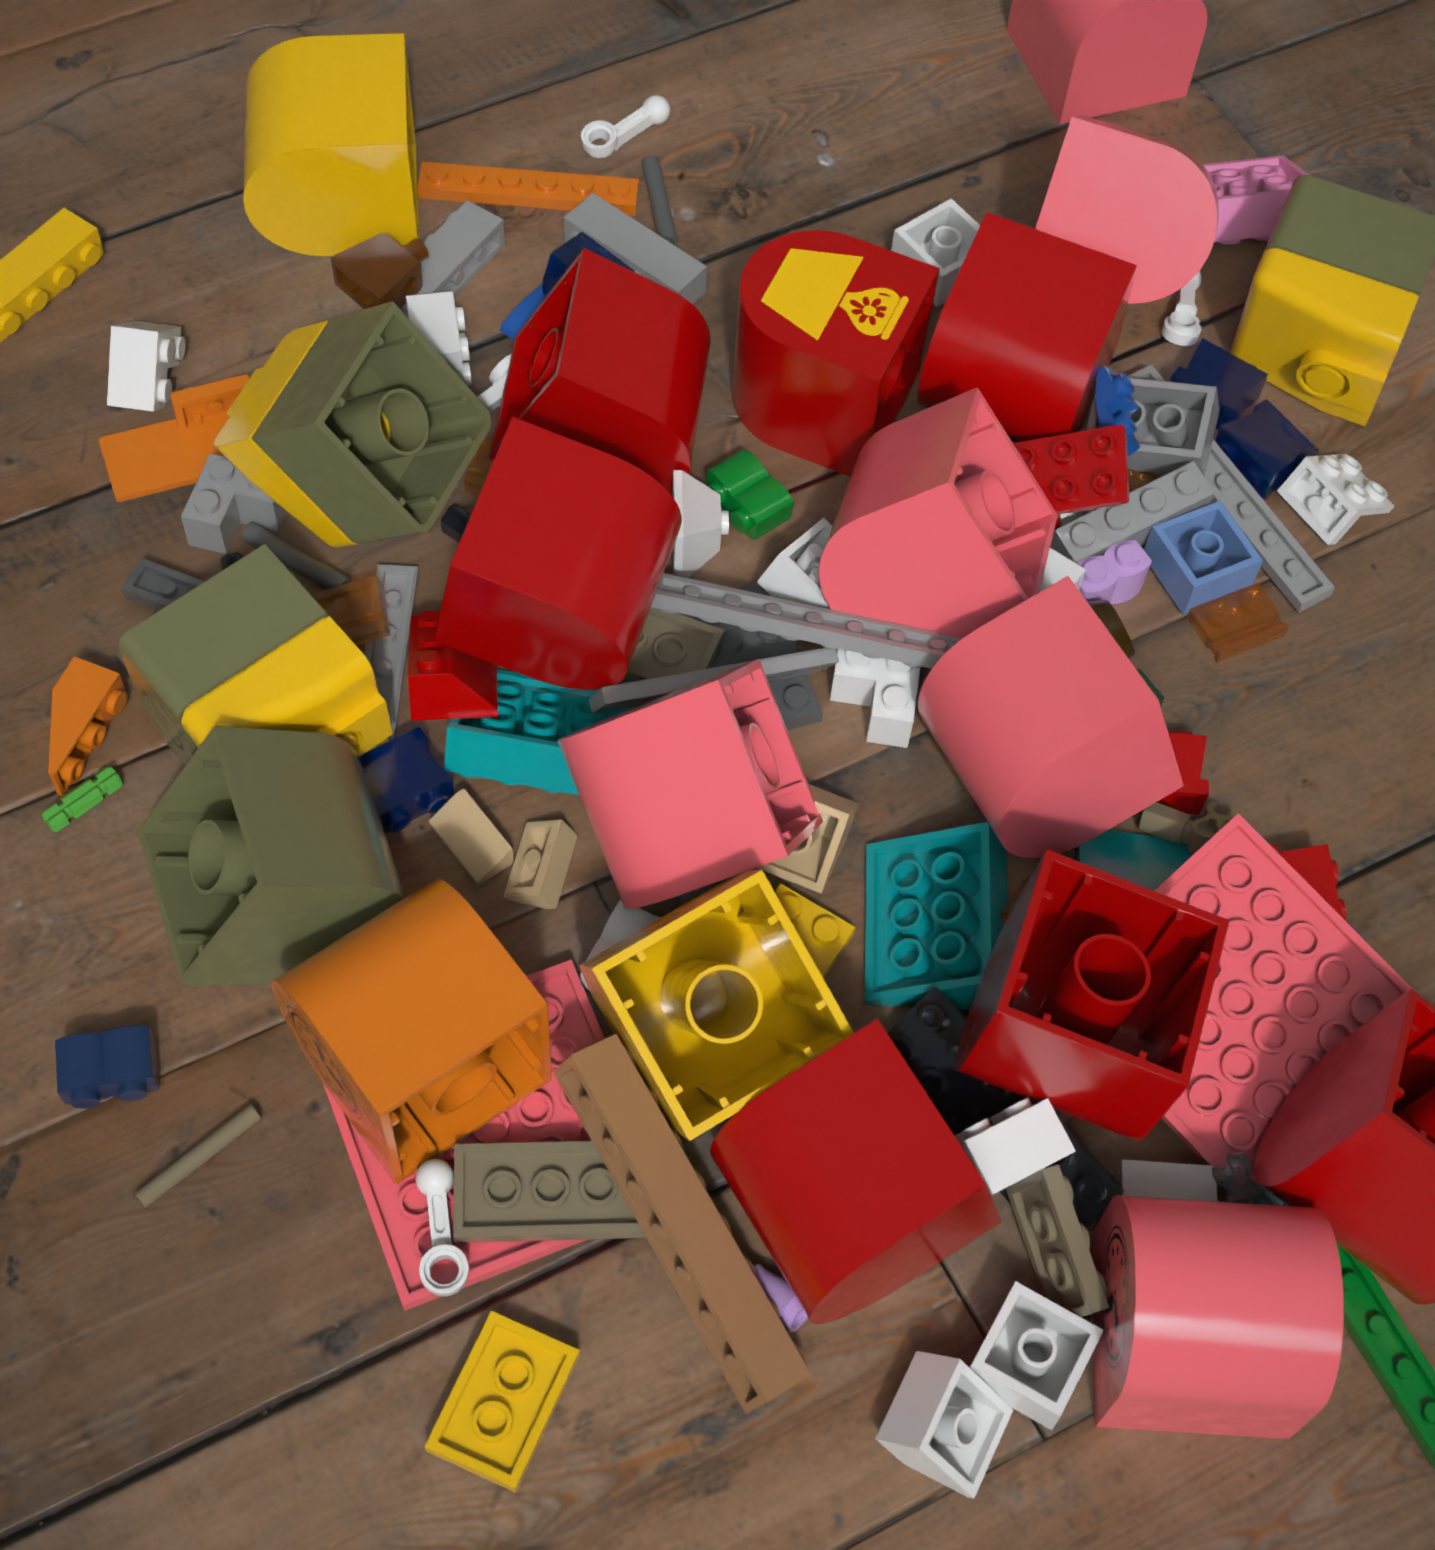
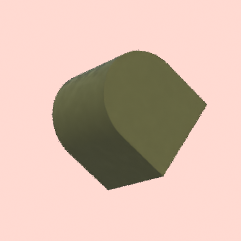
(265, 854)

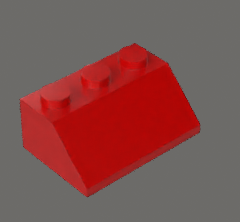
(445, 680)

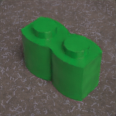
(750, 494)

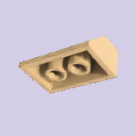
(817, 855)

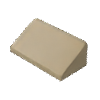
(472, 838)
(541, 864)

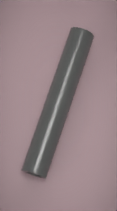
(659, 199)
(294, 557)

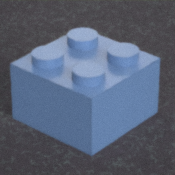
(1202, 556)

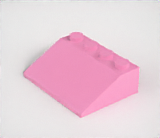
(1251, 195)

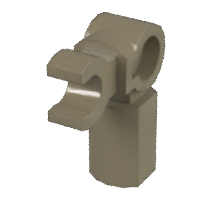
(1178, 826)

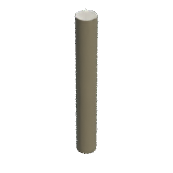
(197, 1156)

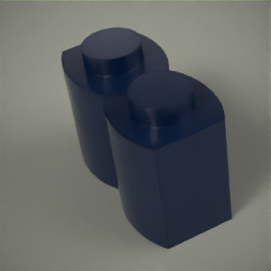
(106, 1065)

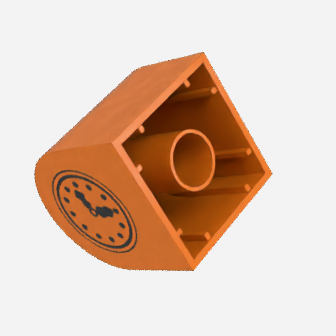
(419, 1026)

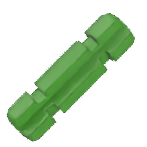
(81, 799)

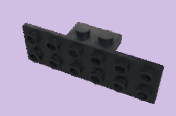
(929, 1044)

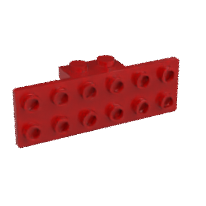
(1080, 468)

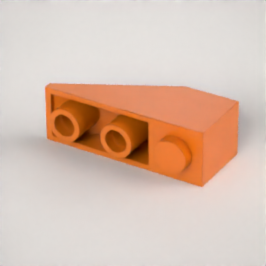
(80, 712)

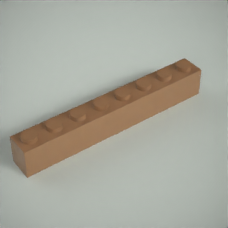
(682, 1223)

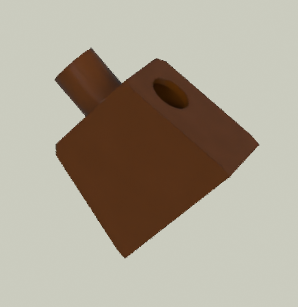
(380, 270)

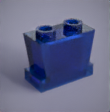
(1236, 380)
(1264, 447)
(405, 780)

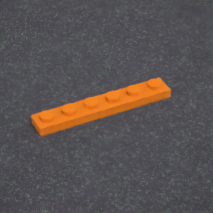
(523, 187)

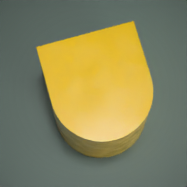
(331, 143)
(716, 1002)

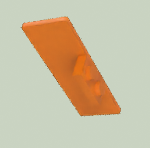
(173, 450)

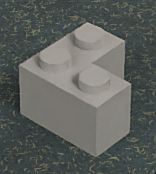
(224, 501)

